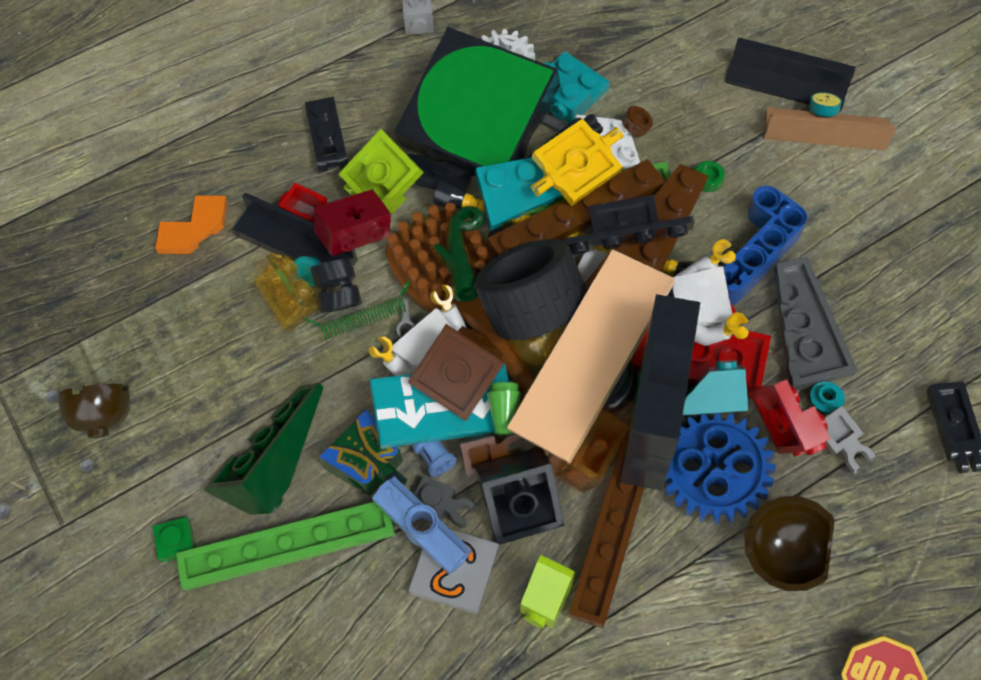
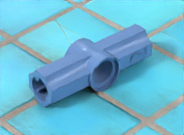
(437, 541)

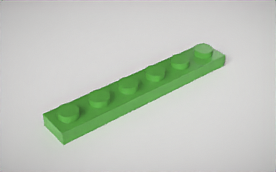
(283, 545)

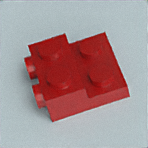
(788, 425)

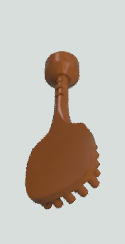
(414, 259)

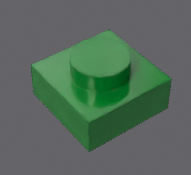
(173, 538)

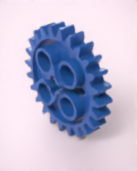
(739, 487)

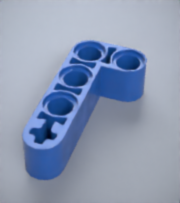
(772, 230)

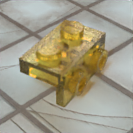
(286, 291)

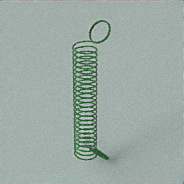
(402, 293)

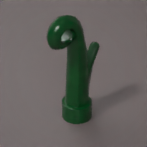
(456, 256)

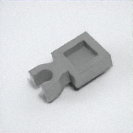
(843, 438)

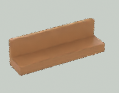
(834, 130)

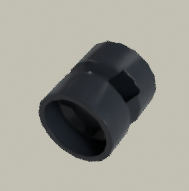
(334, 274)

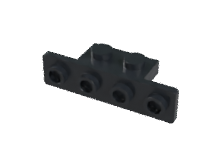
(627, 221)

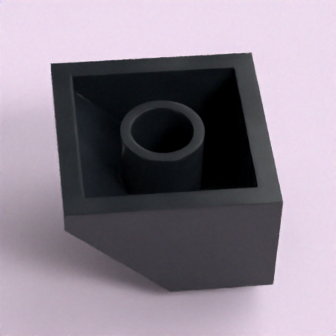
(520, 495)

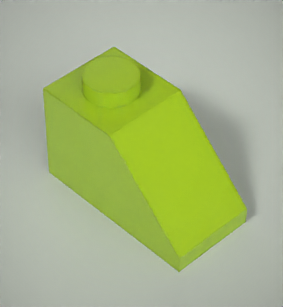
(546, 592)

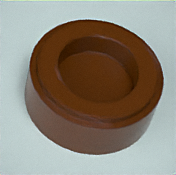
(637, 121)

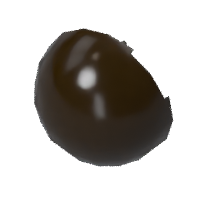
(790, 543)

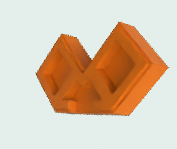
(184, 237)

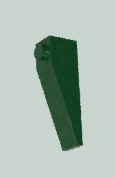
(267, 467)

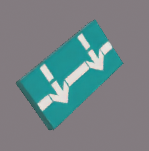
(411, 417)

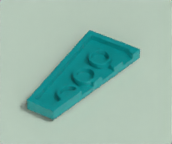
(508, 190)

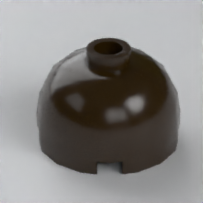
(95, 408)

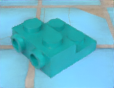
(578, 87)

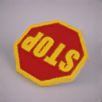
(882, 660)

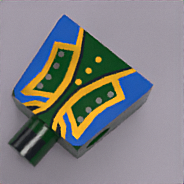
(358, 457)

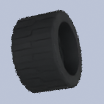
(530, 289)

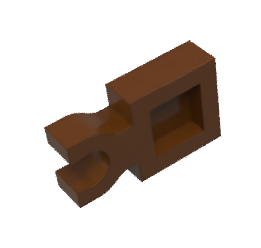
(485, 448)

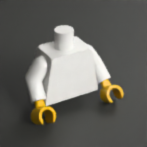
(707, 284)
(410, 350)

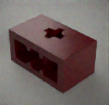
(352, 222)

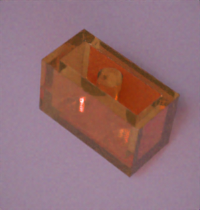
(594, 453)

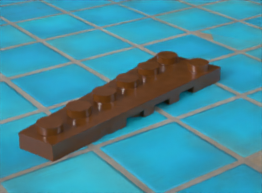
(672, 201)

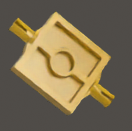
(577, 161)

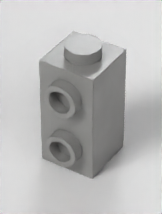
(418, 16)

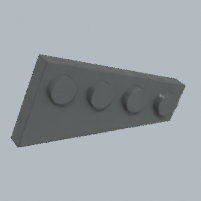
(810, 333)

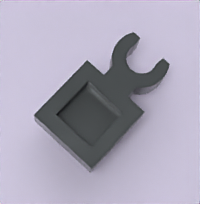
(441, 500)

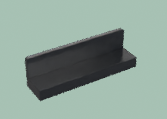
(787, 72)
(282, 232)

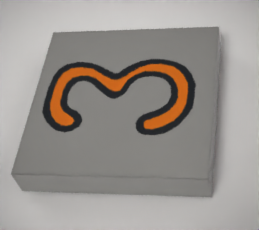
(465, 586)

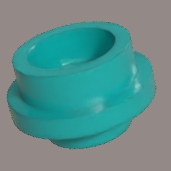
(821, 404)

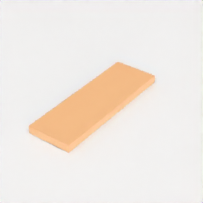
(590, 356)

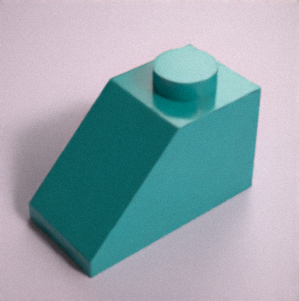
(718, 390)

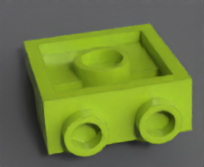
(383, 168)

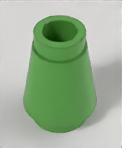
(503, 403)

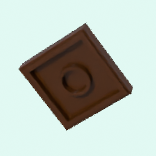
(456, 372)

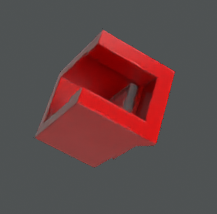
(301, 201)

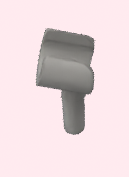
(405, 320)

